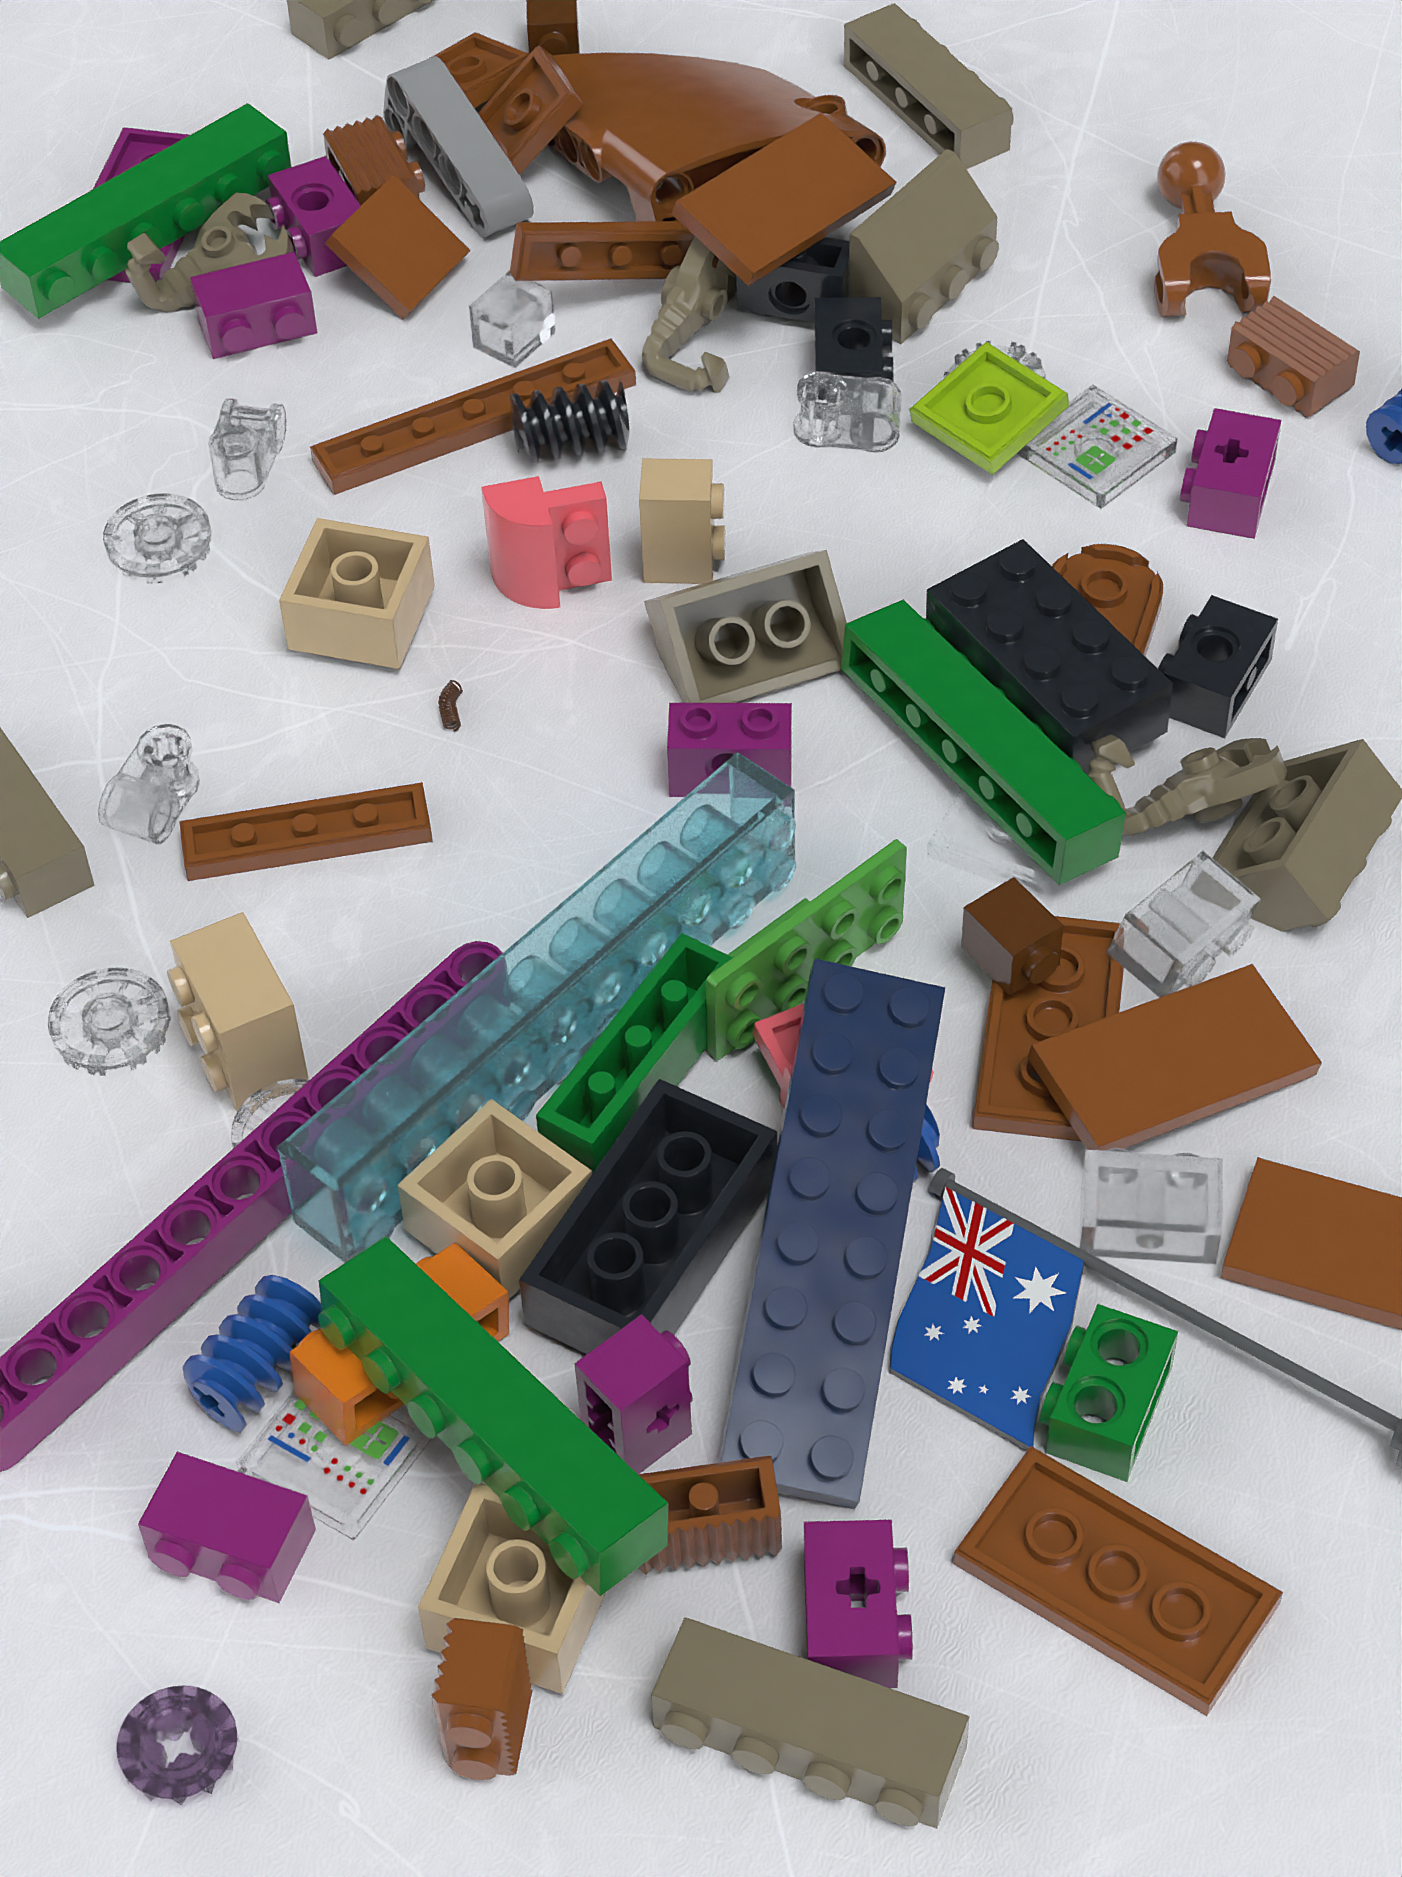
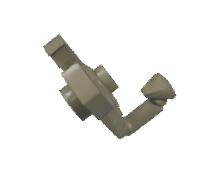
(217, 247)
(690, 300)
(1206, 786)

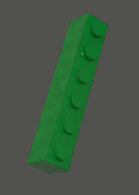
(158, 197)
(983, 742)
(493, 1416)

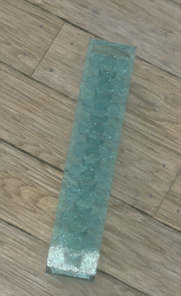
(540, 1002)

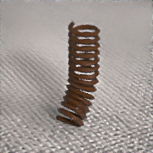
(450, 697)

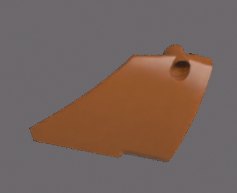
(682, 121)

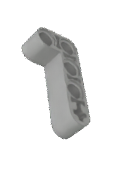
(438, 117)

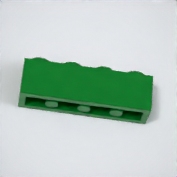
(649, 1039)

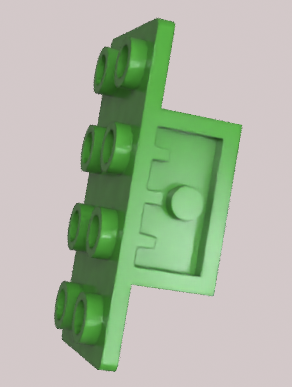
(775, 964)

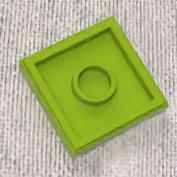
(989, 407)

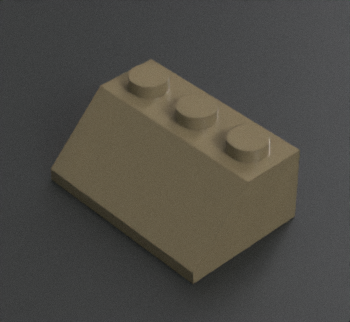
(923, 245)
(751, 630)
(1311, 834)

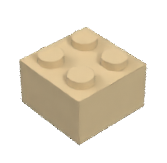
(357, 593)
(235, 1009)
(492, 1192)
(509, 1578)

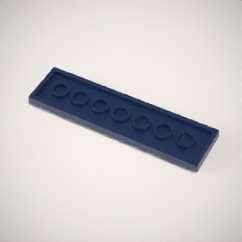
(834, 1231)

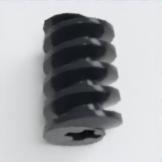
(570, 421)

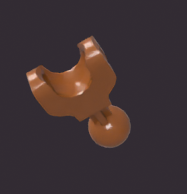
(1207, 243)

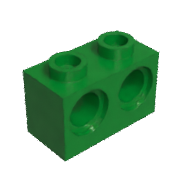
(1117, 1393)

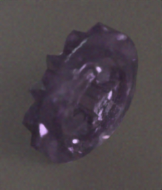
(167, 1716)

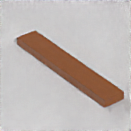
(461, 418)

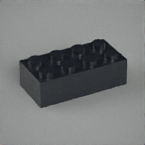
(1051, 652)
(650, 1221)

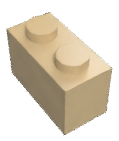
(678, 520)

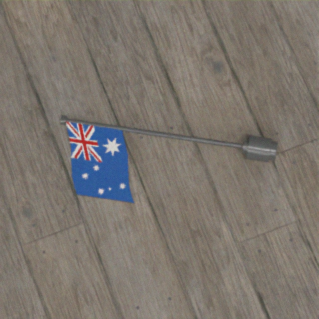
(1000, 1310)

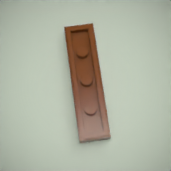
(598, 250)
(305, 831)

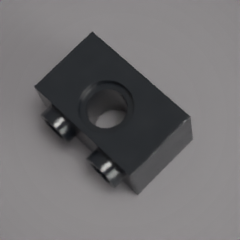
(793, 286)
(852, 338)
(1218, 664)

